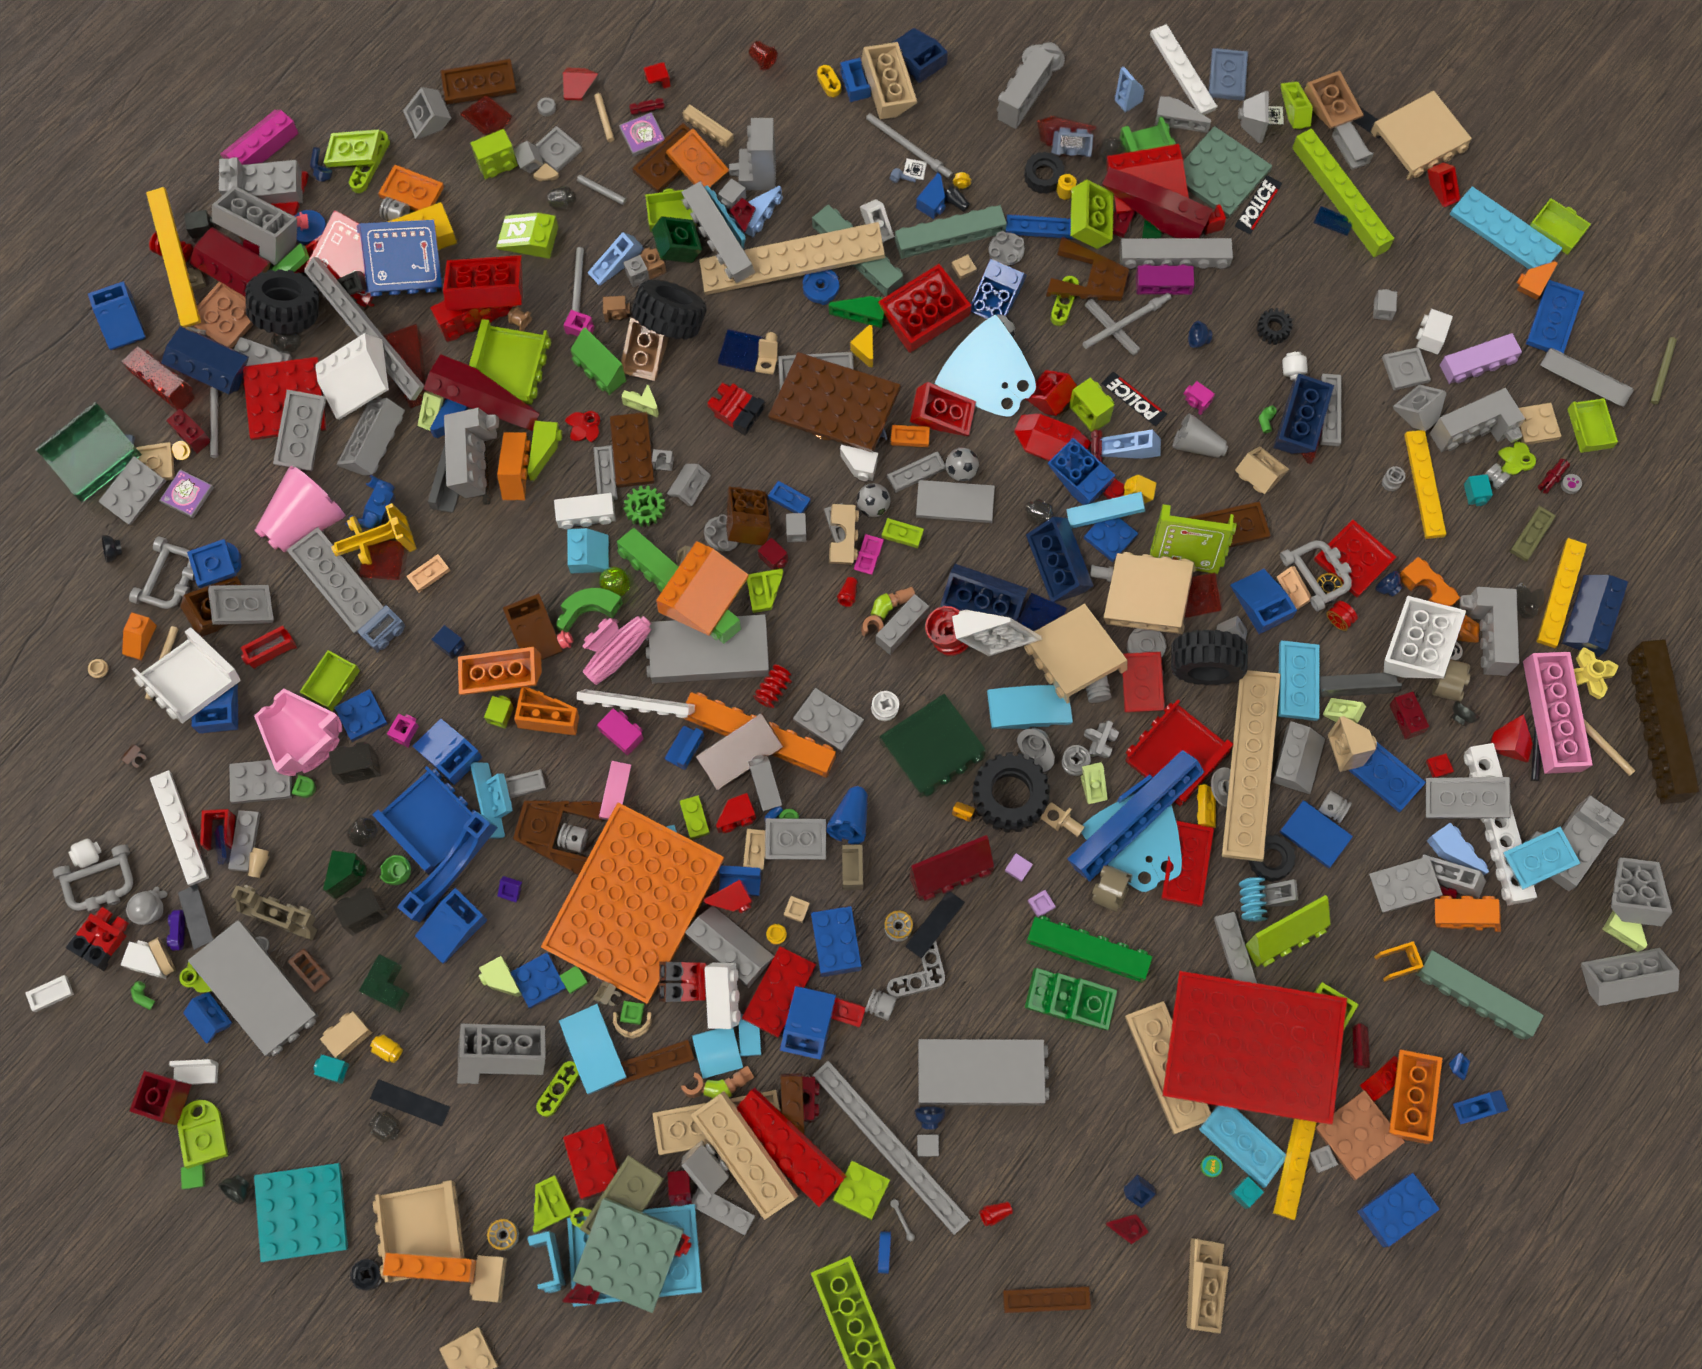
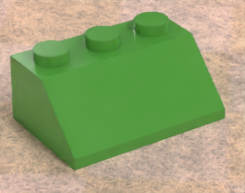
(597, 362)

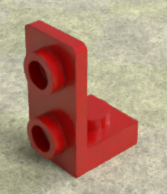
(1382, 1080)

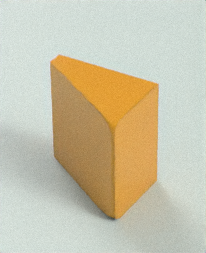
(963, 811)

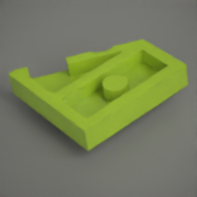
(763, 589)
(549, 1204)

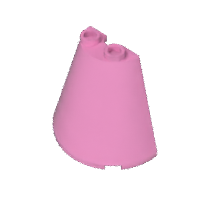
(296, 511)
(297, 733)

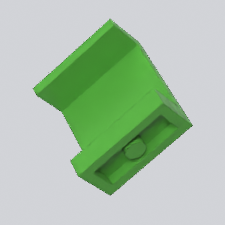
(1147, 138)

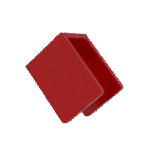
(206, 827)

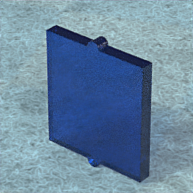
(220, 845)

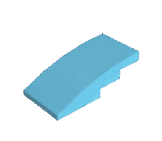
(1027, 707)
(592, 1049)

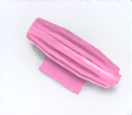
(614, 646)

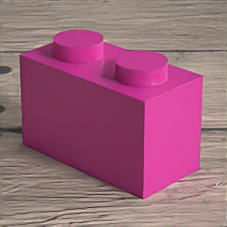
(620, 731)

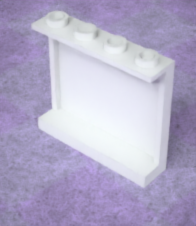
(188, 678)

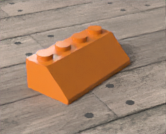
(499, 670)
(1415, 1096)

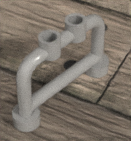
(1332, 556)
(138, 595)
(111, 897)

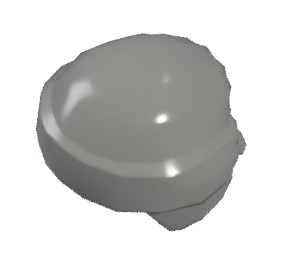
(146, 906)

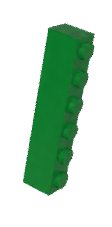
(1089, 949)

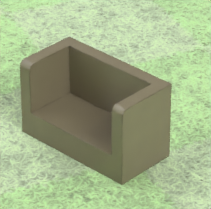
(852, 867)

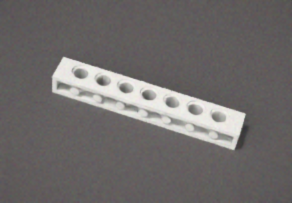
(1509, 832)

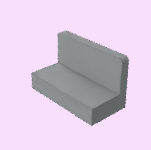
(689, 483)

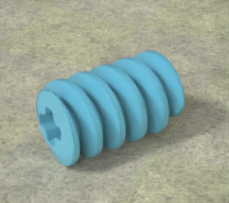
(1251, 899)

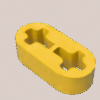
(832, 79)

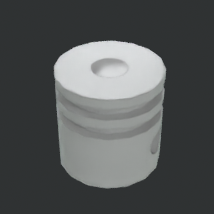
(393, 209)
(1098, 691)
(1334, 806)
(568, 836)
(881, 1004)

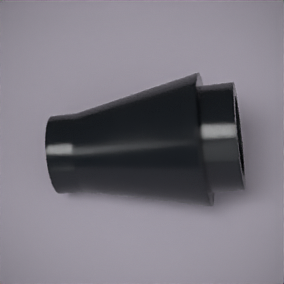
(955, 197)

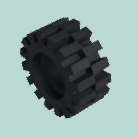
(1274, 316)

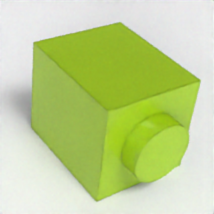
(499, 711)

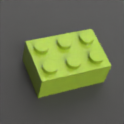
(1092, 214)

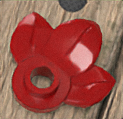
(581, 427)

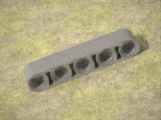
(1587, 377)

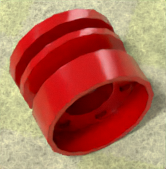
(938, 629)

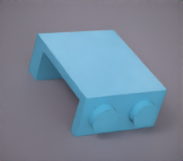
(549, 1239)

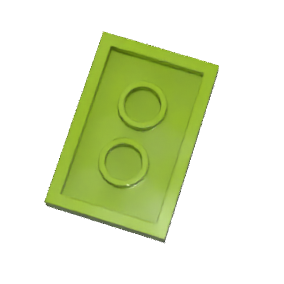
(353, 148)

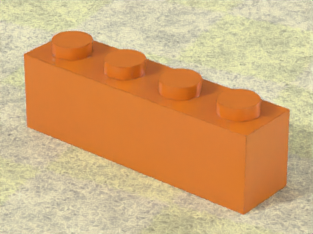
(429, 1267)

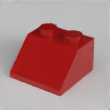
(1052, 392)
(733, 898)

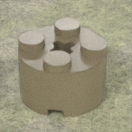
(1454, 680)
(1112, 888)

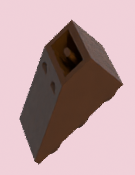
(747, 516)
(532, 626)

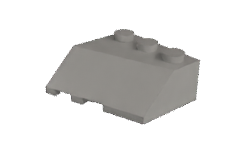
(1640, 893)

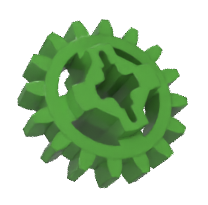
(646, 513)

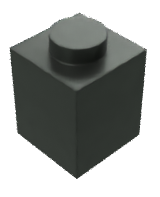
(198, 223)

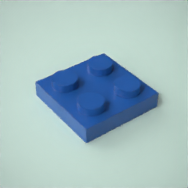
(1110, 537)
(211, 563)
(361, 715)
(538, 980)

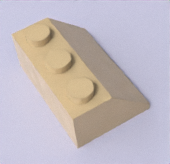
(1351, 744)

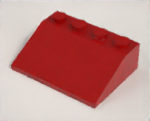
(1157, 165)
(483, 283)
(925, 308)

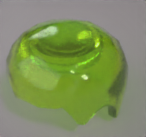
(614, 580)

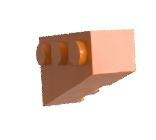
(513, 465)
(544, 713)
(1468, 912)

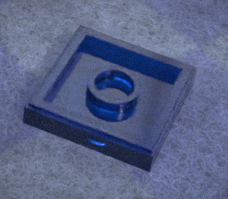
(740, 350)

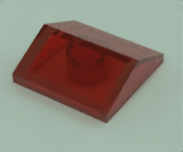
(486, 116)
(1203, 595)

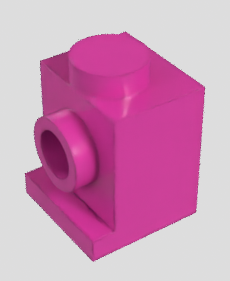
(575, 321)
(1198, 396)
(400, 723)

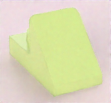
(644, 404)
(429, 409)
(1350, 709)
(1094, 783)

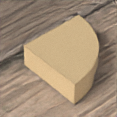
(546, 173)

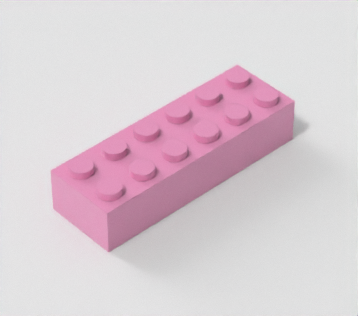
(1557, 712)

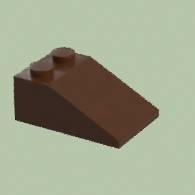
(198, 611)

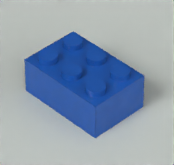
(836, 941)
(1398, 1210)

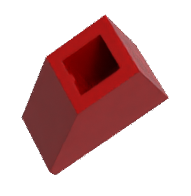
(735, 813)

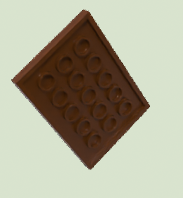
(835, 402)

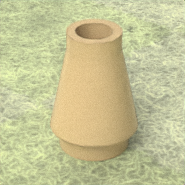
(257, 862)

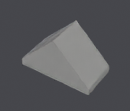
(1280, 893)

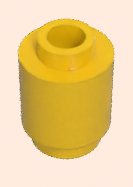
(1065, 185)
(386, 1048)

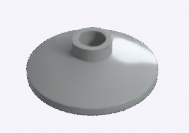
(1220, 785)

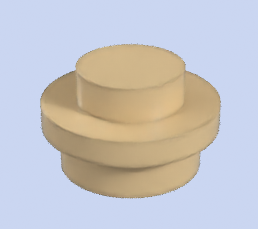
(97, 668)

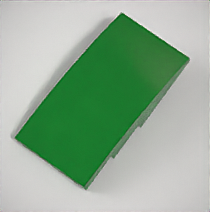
(1071, 999)

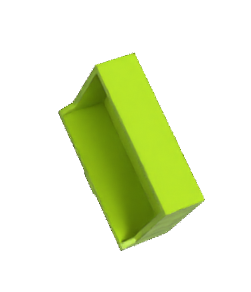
(666, 204)
(1560, 225)
(1592, 425)
(329, 681)

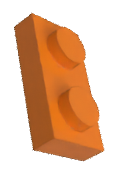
(910, 436)

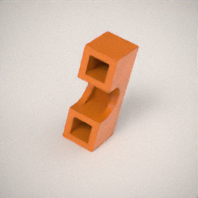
(1420, 574)

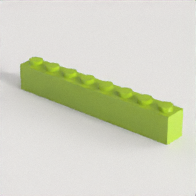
(1342, 193)

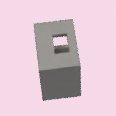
(662, 462)

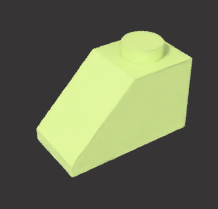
(1626, 932)
(499, 977)

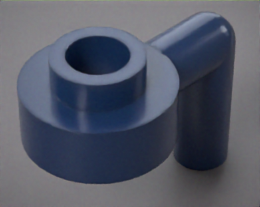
(320, 172)

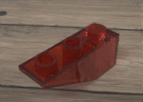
(1054, 123)

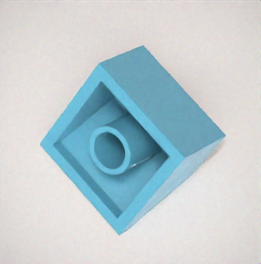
(587, 551)

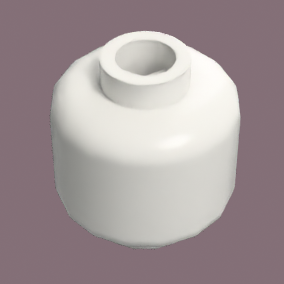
(1294, 364)
(84, 853)

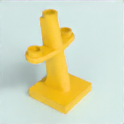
(395, 528)

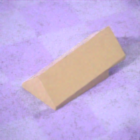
(1206, 1286)

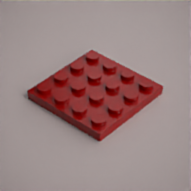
(267, 390)

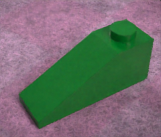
(862, 310)

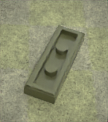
(1532, 533)

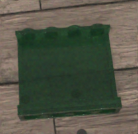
(88, 451)
(933, 745)

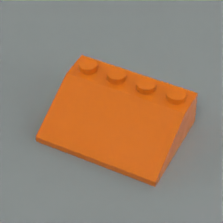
(701, 589)

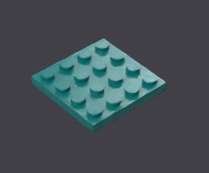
(300, 1212)

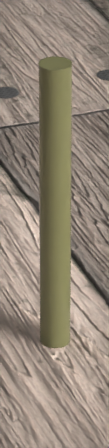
(1663, 370)

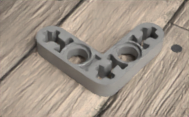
(924, 976)

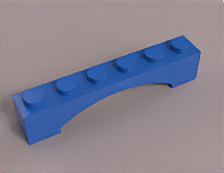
(426, 895)

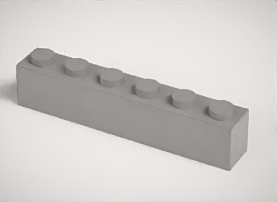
(718, 232)
(1176, 252)

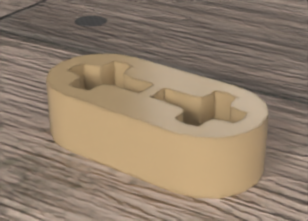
(161, 956)

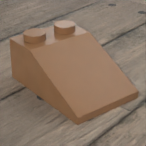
(1333, 100)
(643, 351)

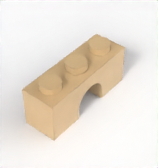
(844, 517)

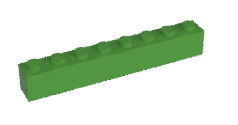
(660, 569)

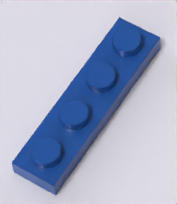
(1039, 226)

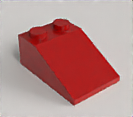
(942, 410)

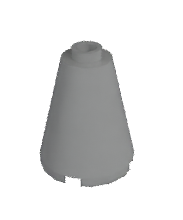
(1199, 438)

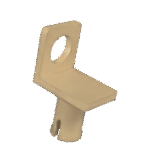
(767, 353)
(1063, 821)

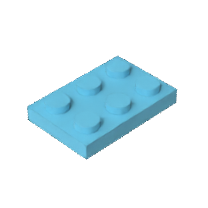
(1541, 858)

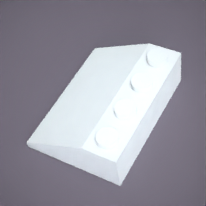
(353, 375)
(991, 632)
(1423, 639)

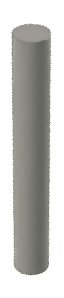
(610, 194)

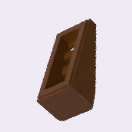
(299, 956)

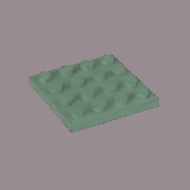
(1223, 171)
(628, 1255)

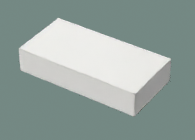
(49, 993)

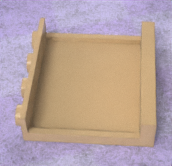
(1423, 134)
(1149, 592)
(1075, 652)
(419, 1223)

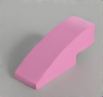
(615, 788)

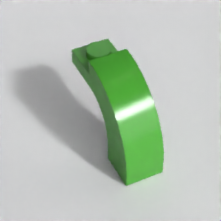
(588, 600)

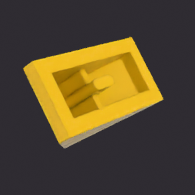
(863, 346)

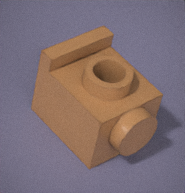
(653, 263)
(615, 308)

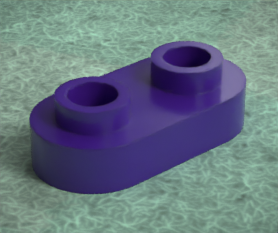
(176, 921)

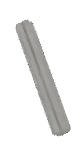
(1120, 335)

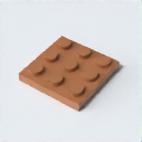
(223, 315)
(1359, 1135)

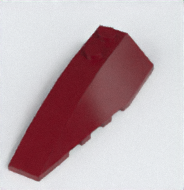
(1161, 207)
(476, 390)

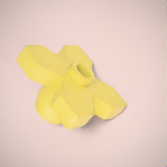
(1593, 672)

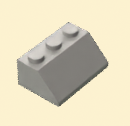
(1298, 758)

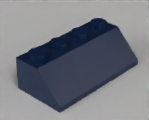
(205, 360)
(1303, 415)
(1059, 559)
(983, 593)
(1595, 613)

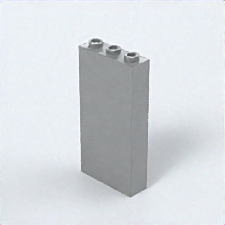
(686, 654)
(253, 989)
(982, 1072)

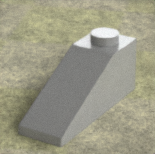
(1181, 115)
(1463, 879)

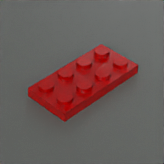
(1195, 853)
(775, 993)

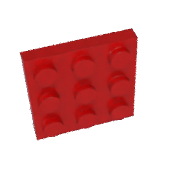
(1362, 553)

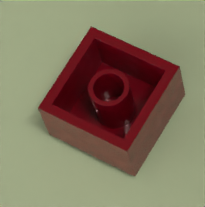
(160, 1098)

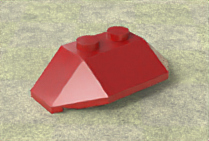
(1045, 435)

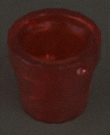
(763, 55)

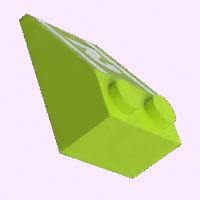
(528, 234)

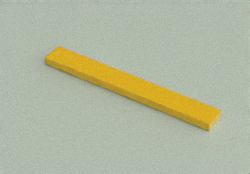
(173, 257)

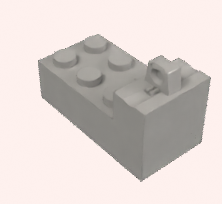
(758, 161)
(267, 181)
(257, 222)
(1492, 414)
(465, 450)
(1498, 625)
(1587, 832)
(499, 1050)

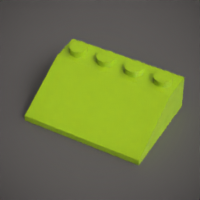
(1289, 932)

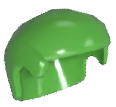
(395, 870)

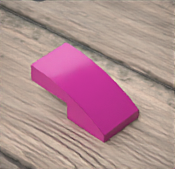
(869, 554)

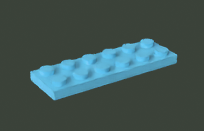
(1504, 230)

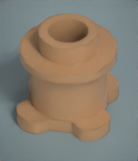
(519, 318)

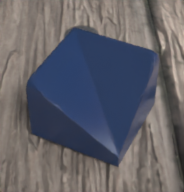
(1139, 1191)

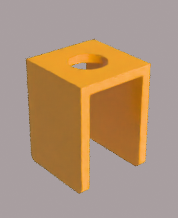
(1411, 950)

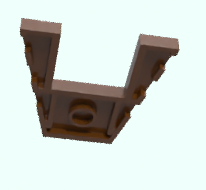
(1105, 280)
(540, 824)

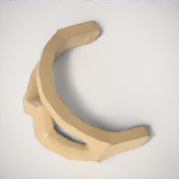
(638, 1033)

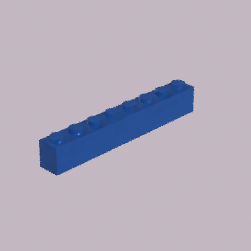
(1136, 815)

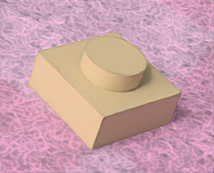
(964, 267)
(796, 909)

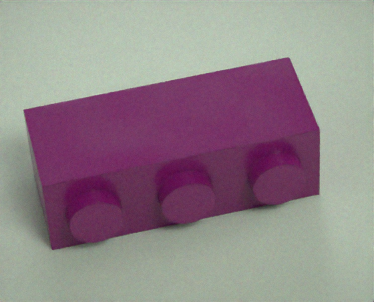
(1165, 279)

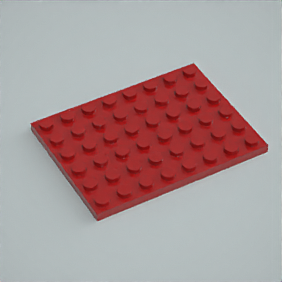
(1255, 1047)

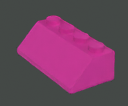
(262, 139)

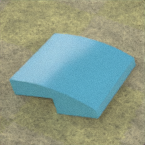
(717, 1052)

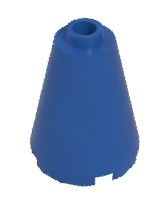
(850, 817)

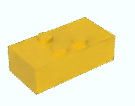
(444, 233)

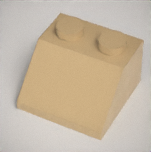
(1261, 470)

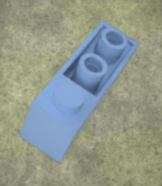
(764, 208)
(1453, 848)

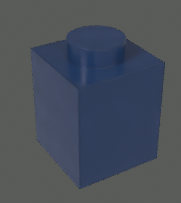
(448, 642)

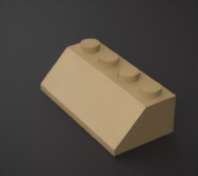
(888, 79)

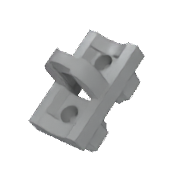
(1104, 732)

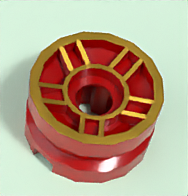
(1342, 615)

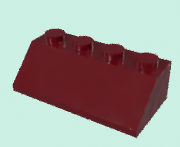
(227, 260)

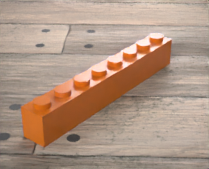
(796, 750)

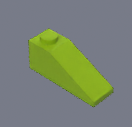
(1297, 105)
(544, 444)

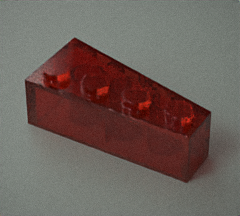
(409, 347)
(159, 378)

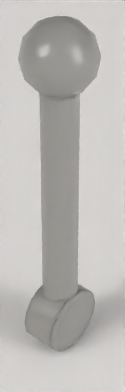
(894, 1204)

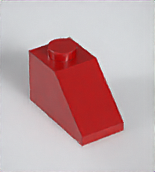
(1444, 183)

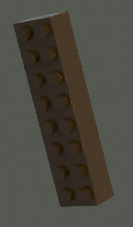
(1662, 722)

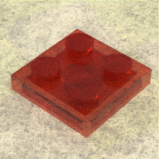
(386, 561)

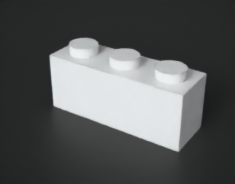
(584, 510)
(722, 995)

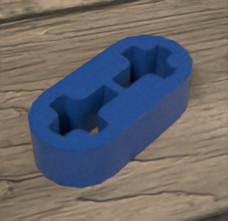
(884, 1252)

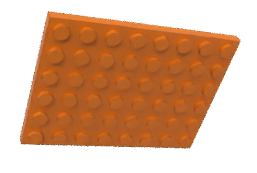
(632, 902)

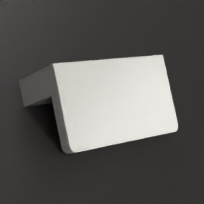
(196, 1071)

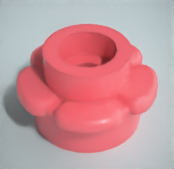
(302, 221)
(565, 639)

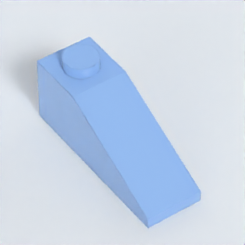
(1128, 91)
(611, 262)
(1132, 445)

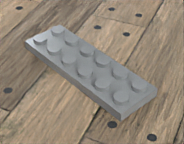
(335, 579)

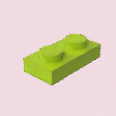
(902, 533)
(694, 817)

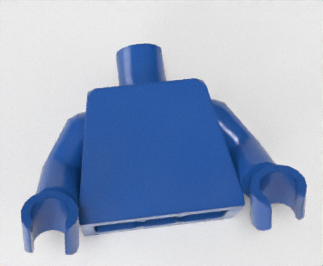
(375, 509)

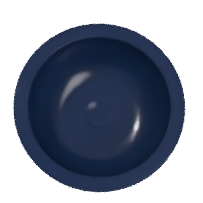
(1199, 335)
(1390, 584)
(930, 1116)

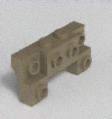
(271, 912)

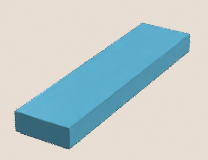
(1106, 510)

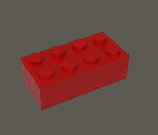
(456, 323)

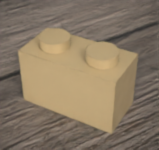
(345, 1035)
(488, 1279)

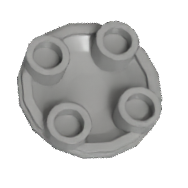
(1006, 248)
(716, 534)

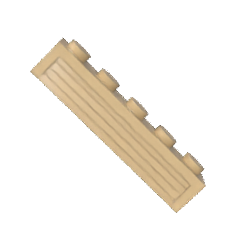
(708, 126)

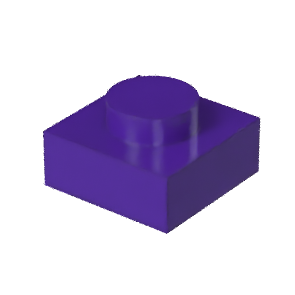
(509, 889)

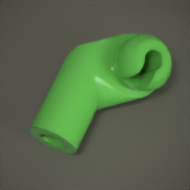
(1265, 418)
(139, 996)

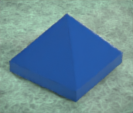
(1459, 1066)

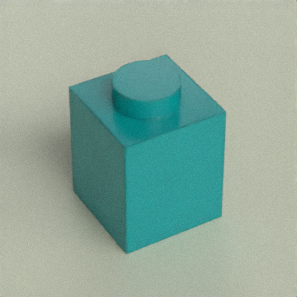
(1478, 490)
(330, 1069)
(1246, 1193)

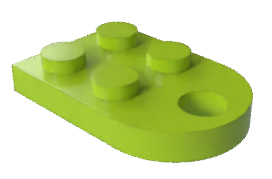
(201, 1136)

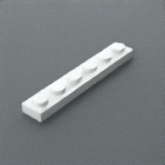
(1183, 70)
(628, 702)
(179, 828)

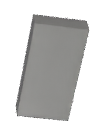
(525, 783)

